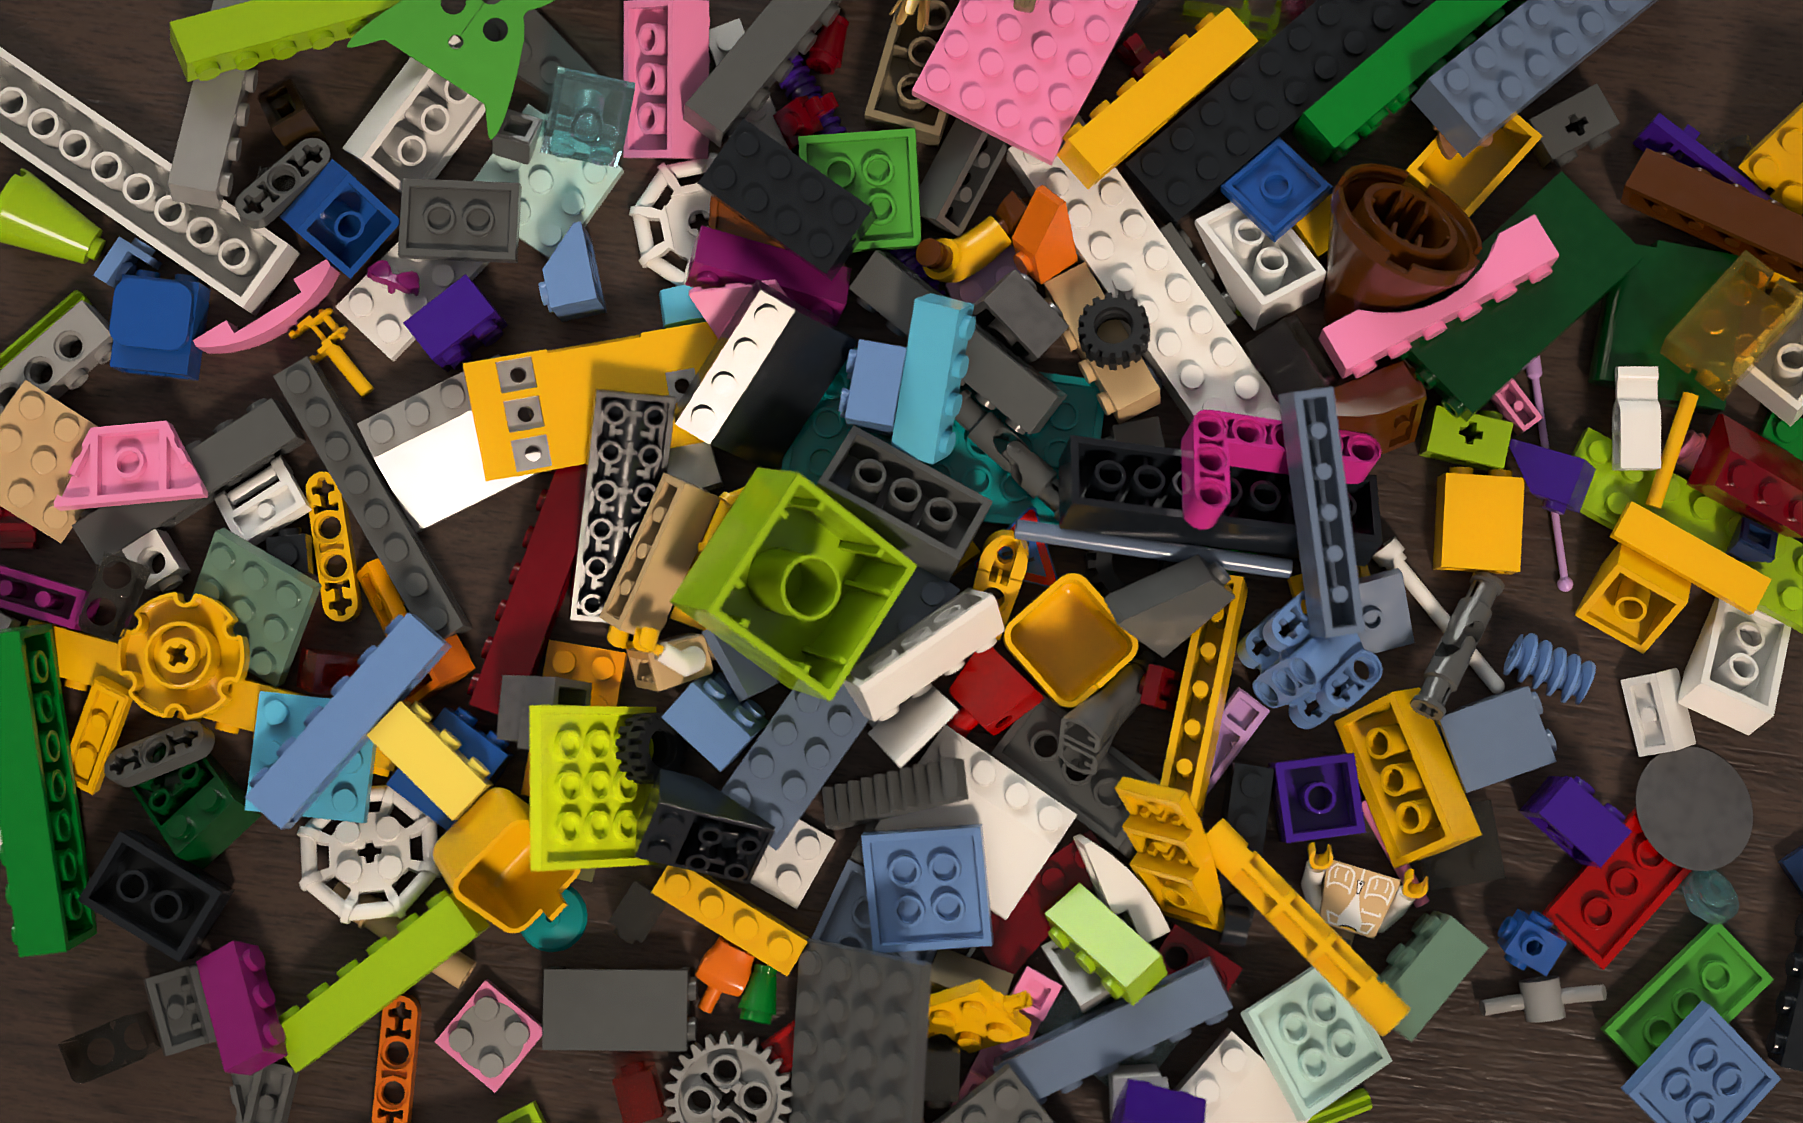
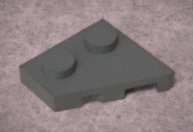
(265, 1094)

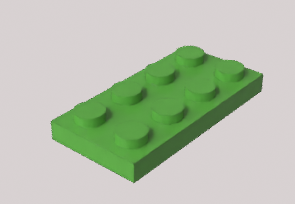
(1706, 969)

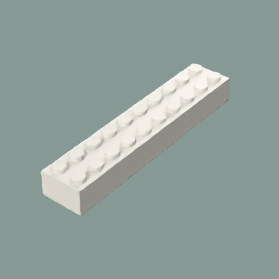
(132, 187)
(1129, 255)

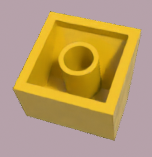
(1633, 598)

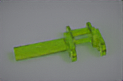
(1201, 9)

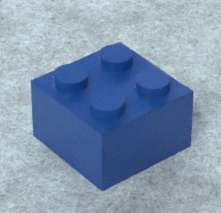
(341, 218)

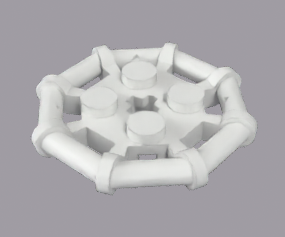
(674, 217)
(375, 876)

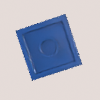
(1276, 189)

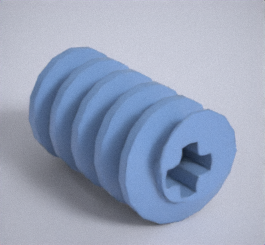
(1550, 667)

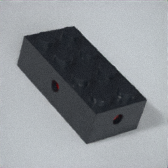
(787, 199)

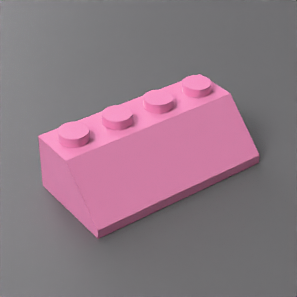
(667, 62)

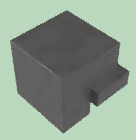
(525, 691)

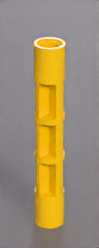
(1305, 929)

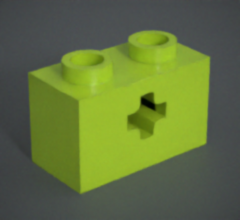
(1484, 452)

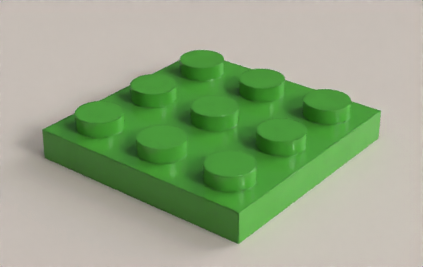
(881, 173)

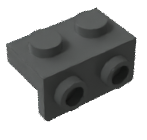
(180, 1010)

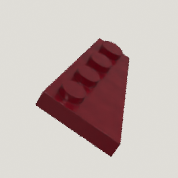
(1027, 924)

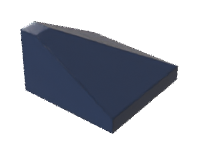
(1752, 542)

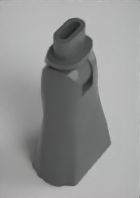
(1093, 723)

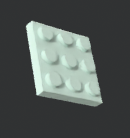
(553, 191)
(1314, 1042)

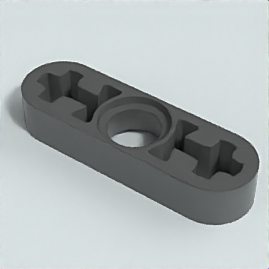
(255, 192)
(175, 757)

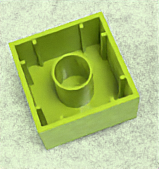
(794, 582)

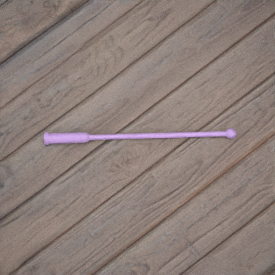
(1534, 372)

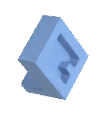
(122, 260)

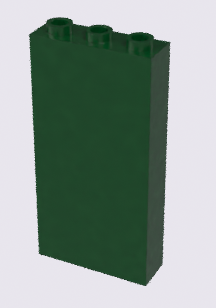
(1490, 349)

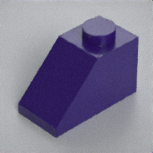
(1553, 476)

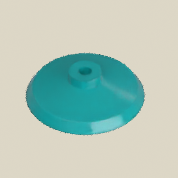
(564, 929)

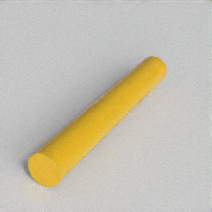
(1672, 450)

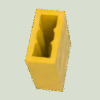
(1478, 521)

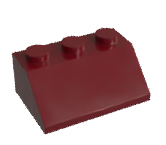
(1751, 477)

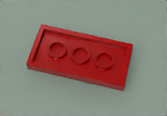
(1611, 903)

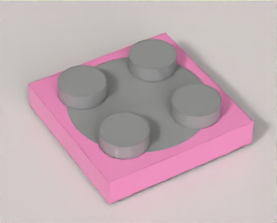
(490, 1035)

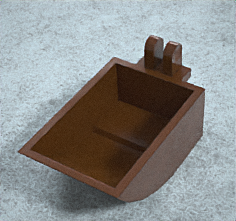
(1383, 405)

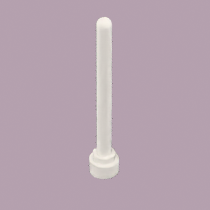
(1392, 557)

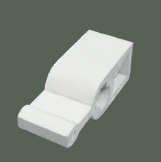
(1636, 419)

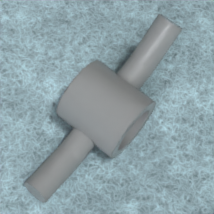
(1542, 999)

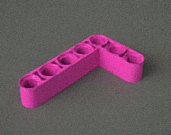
(1244, 441)

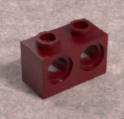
(1195, 951)

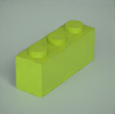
(1105, 945)

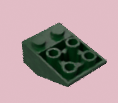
(196, 808)

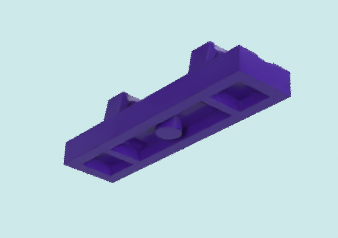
(1667, 137)

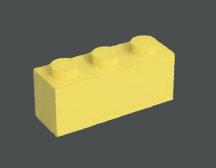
(431, 758)

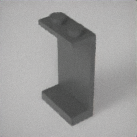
(618, 1009)

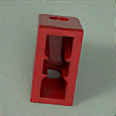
(990, 694)

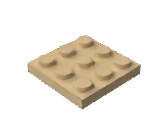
(36, 454)

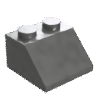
(1020, 316)

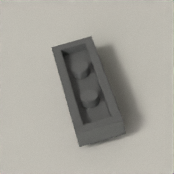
(1200, 272)

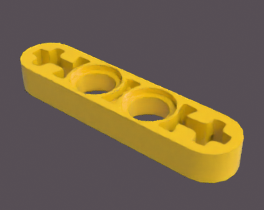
(327, 548)

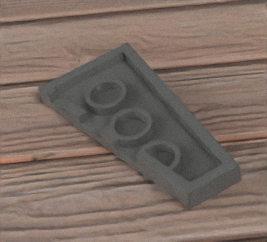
(541, 51)

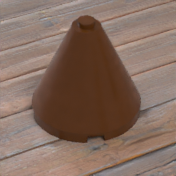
(1393, 243)

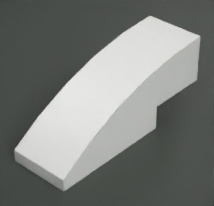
(1121, 890)

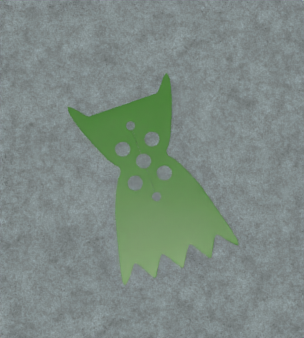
(480, 66)

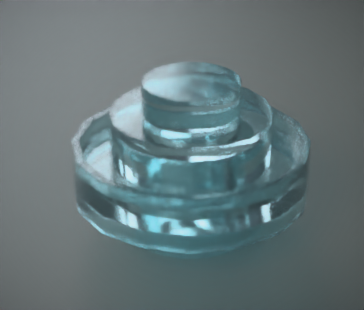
(1710, 896)

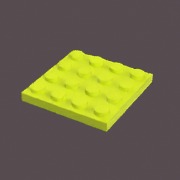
(579, 797)

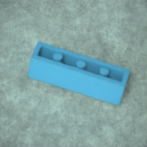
(933, 377)

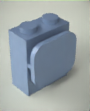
(1497, 738)

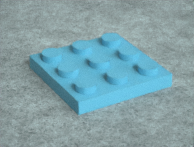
(283, 717)

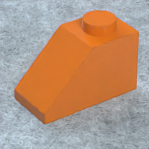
(1044, 237)
(445, 673)

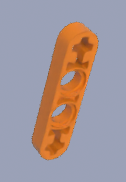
(391, 1071)

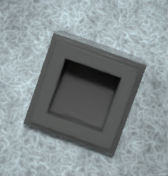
(517, 137)

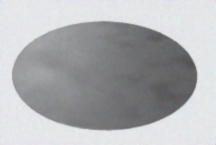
(1694, 808)

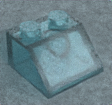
(587, 117)

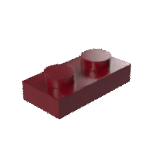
(1160, 688)

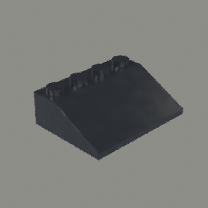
(763, 377)

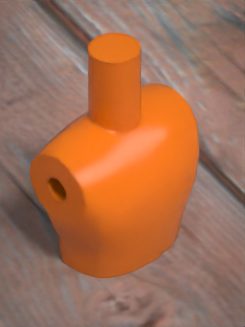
(724, 970)

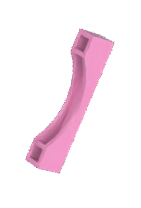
(1368, 336)

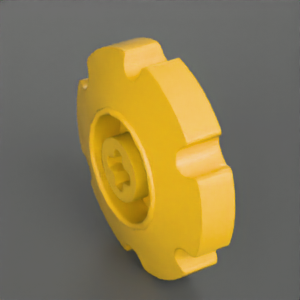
(153, 662)

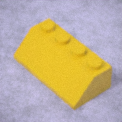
(1407, 778)

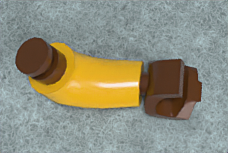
(964, 256)

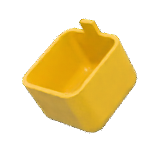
(1069, 641)
(489, 864)

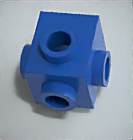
(1530, 941)

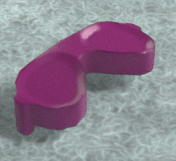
(405, 282)

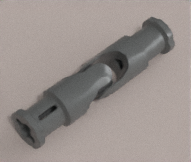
(1026, 467)
(1459, 641)

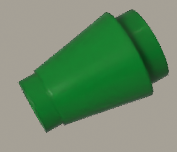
(760, 995)

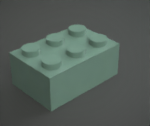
(1430, 967)

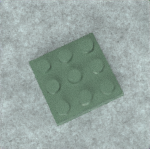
(266, 598)

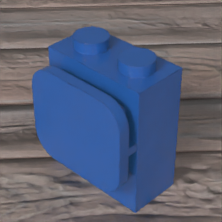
(156, 325)
(474, 742)

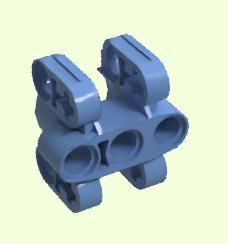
(1305, 667)

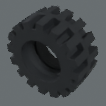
(1111, 309)
(635, 747)

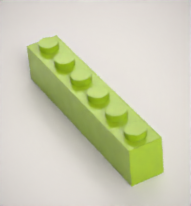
(265, 30)
(379, 979)

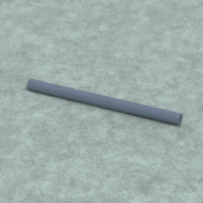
(1152, 549)

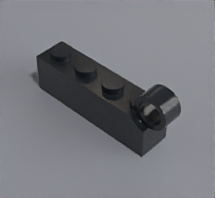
(1246, 810)

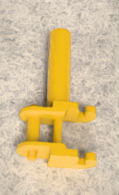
(332, 350)

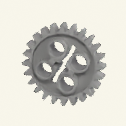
(752, 1068)

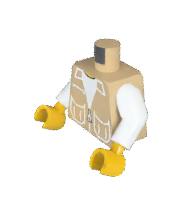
(666, 661)
(1354, 897)

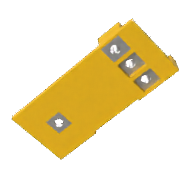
(562, 390)

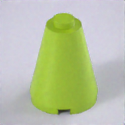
(45, 222)

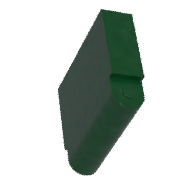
(1646, 309)

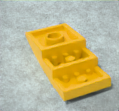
(1172, 852)

